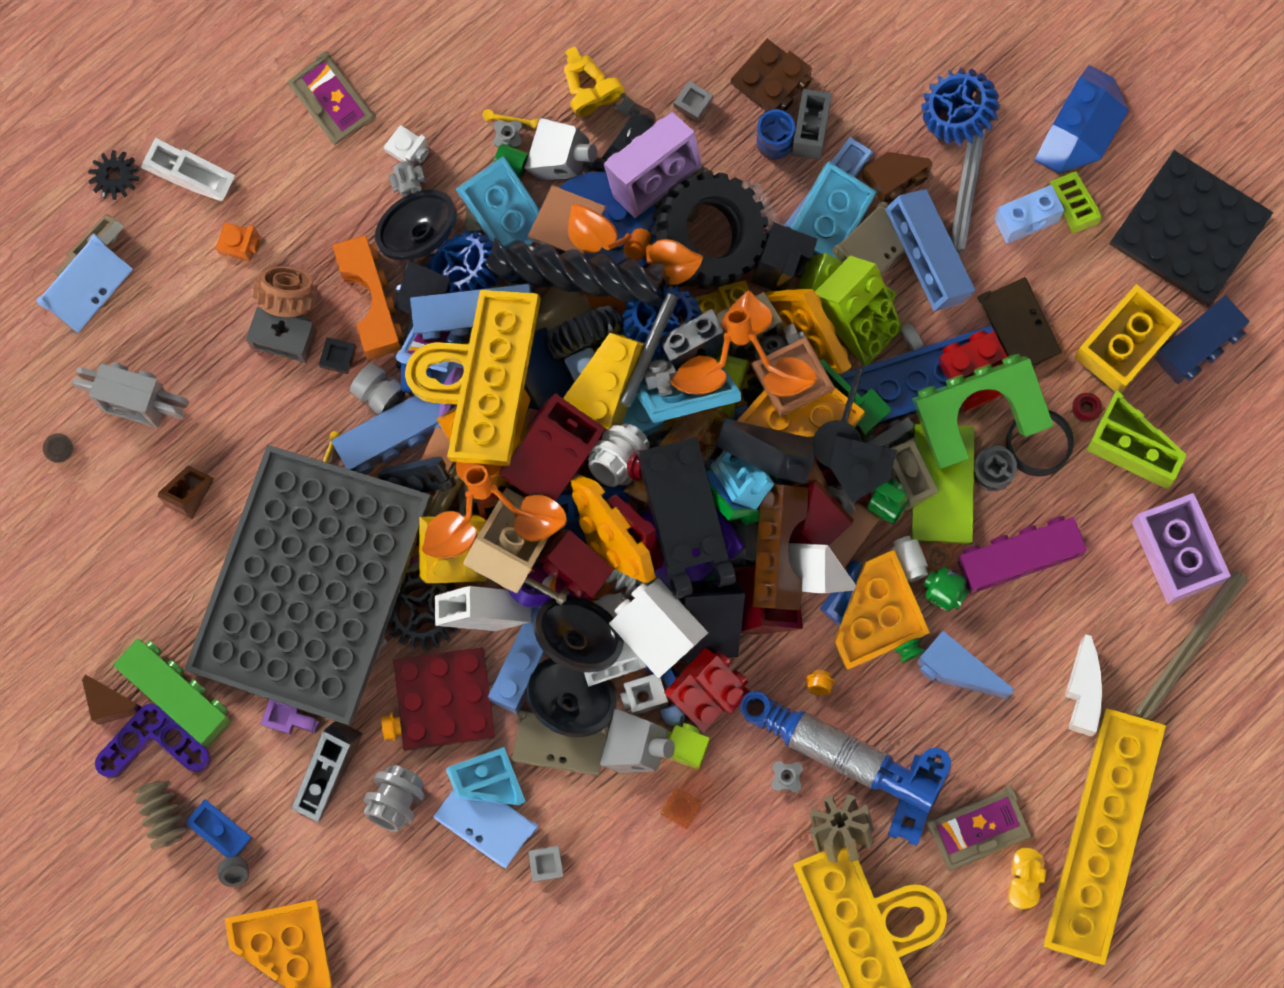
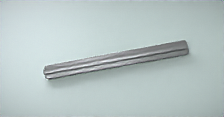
(967, 189)

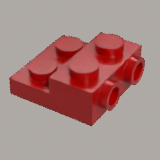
(964, 359)
(707, 689)

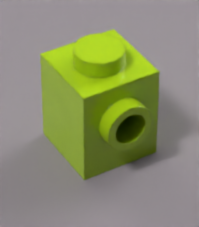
(689, 745)

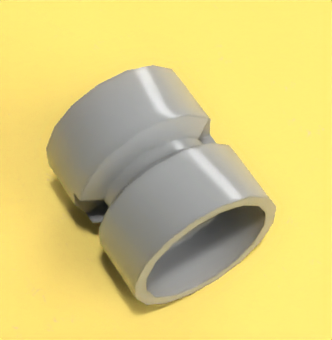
(374, 387)

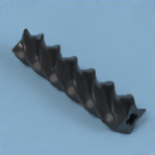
(576, 273)

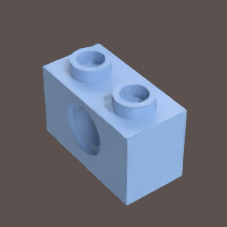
(1029, 214)

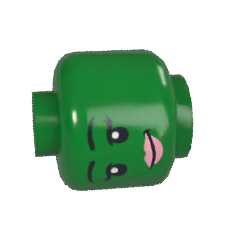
(946, 589)

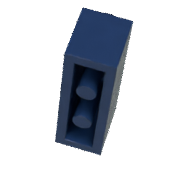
(1202, 341)

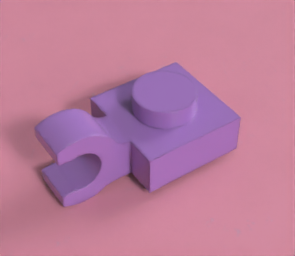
(284, 718)

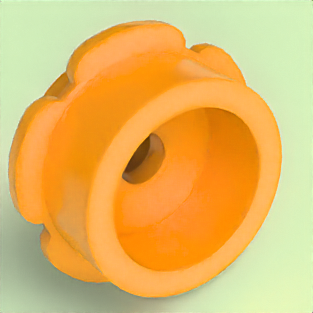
(819, 682)
(390, 727)

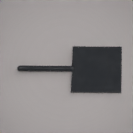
(418, 282)

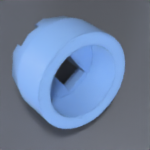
(672, 715)

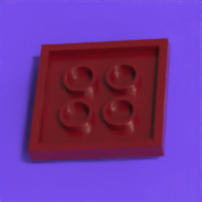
(443, 699)

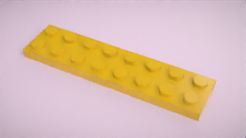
(1104, 836)

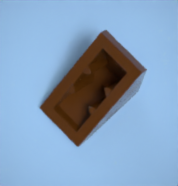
(186, 491)
(106, 704)

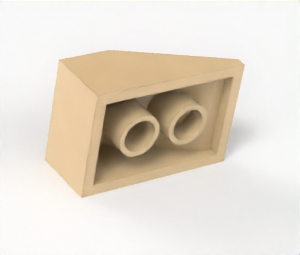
(499, 549)

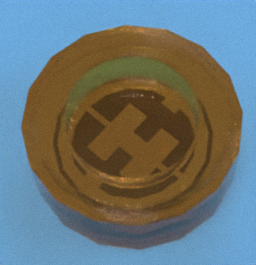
(938, 556)

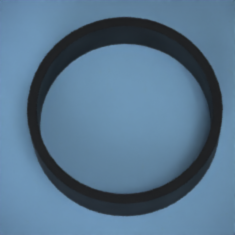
(1044, 472)

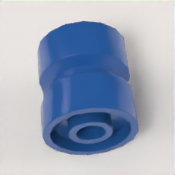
(775, 134)

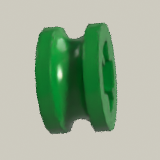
(909, 650)

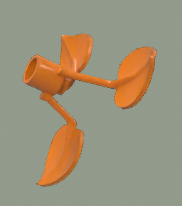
(593, 231)
(741, 324)
(451, 535)

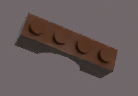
(775, 581)

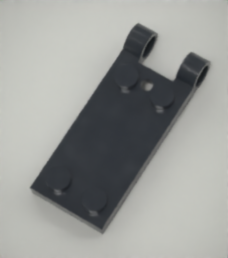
(684, 513)

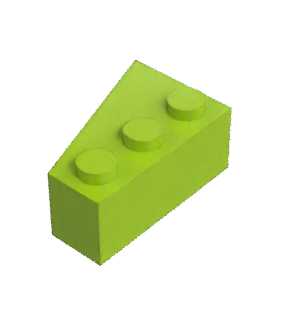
(1136, 444)

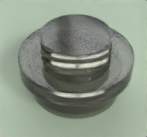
(57, 448)

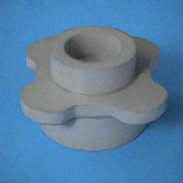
(502, 127)
(840, 495)
(780, 783)

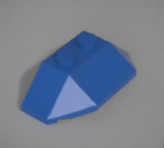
(1084, 123)

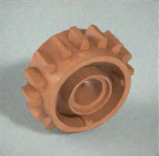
(285, 291)

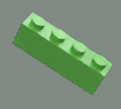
(172, 693)

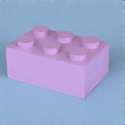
(653, 164)
(1180, 548)

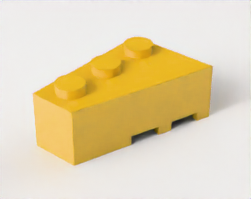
(604, 380)

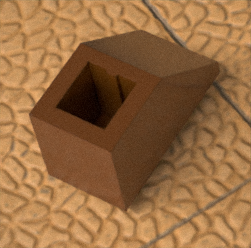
(895, 173)

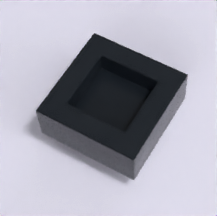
(337, 355)

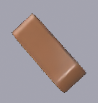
(856, 535)

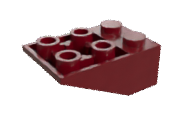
(552, 449)

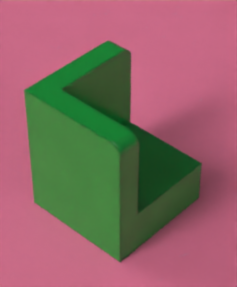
(875, 411)

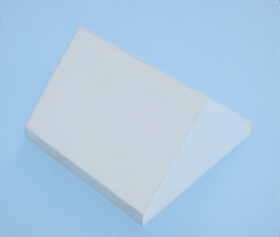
(818, 569)

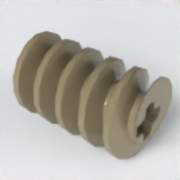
(159, 814)

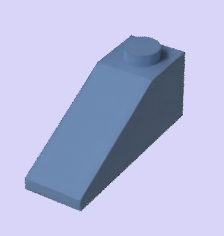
(957, 667)

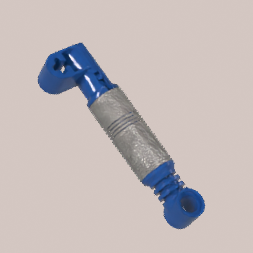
(849, 754)

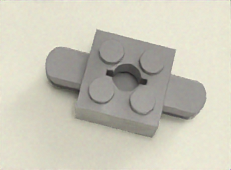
(129, 394)

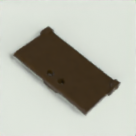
(1015, 325)

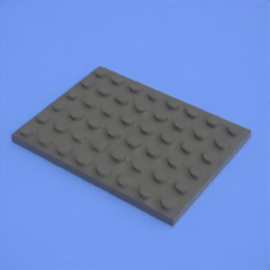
(309, 584)

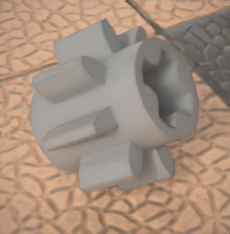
(407, 178)

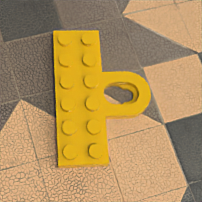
(492, 379)
(856, 922)

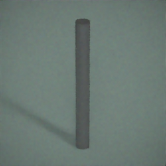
(648, 350)

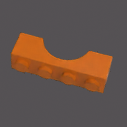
(357, 264)

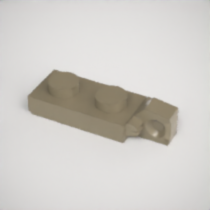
(108, 231)

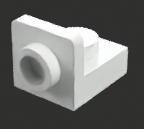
(407, 146)

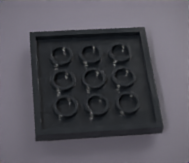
(1191, 228)

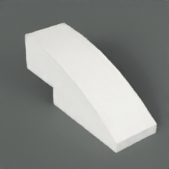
(187, 170)
(1085, 688)

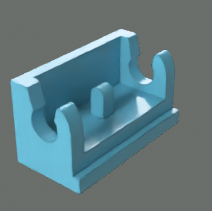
(741, 480)

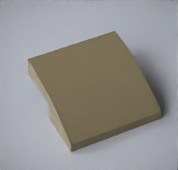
(912, 474)

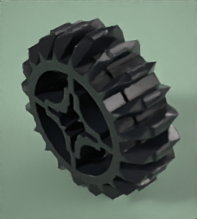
(583, 332)
(415, 621)

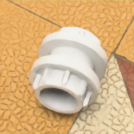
(611, 454)

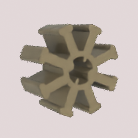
(841, 828)

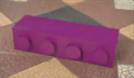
(1021, 554)

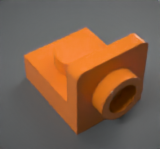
(238, 241)

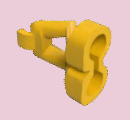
(588, 100)
(1029, 868)

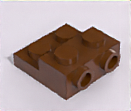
(772, 77)

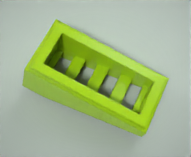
(1076, 224)

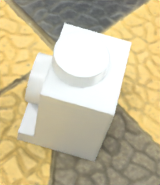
(648, 684)

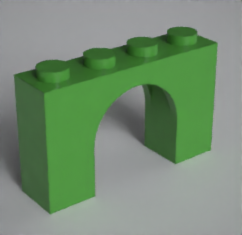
(940, 407)

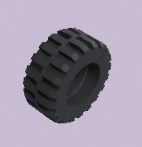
(737, 207)

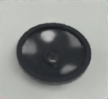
(416, 225)
(577, 634)
(556, 686)

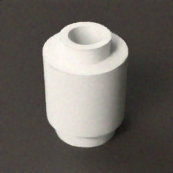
(911, 558)

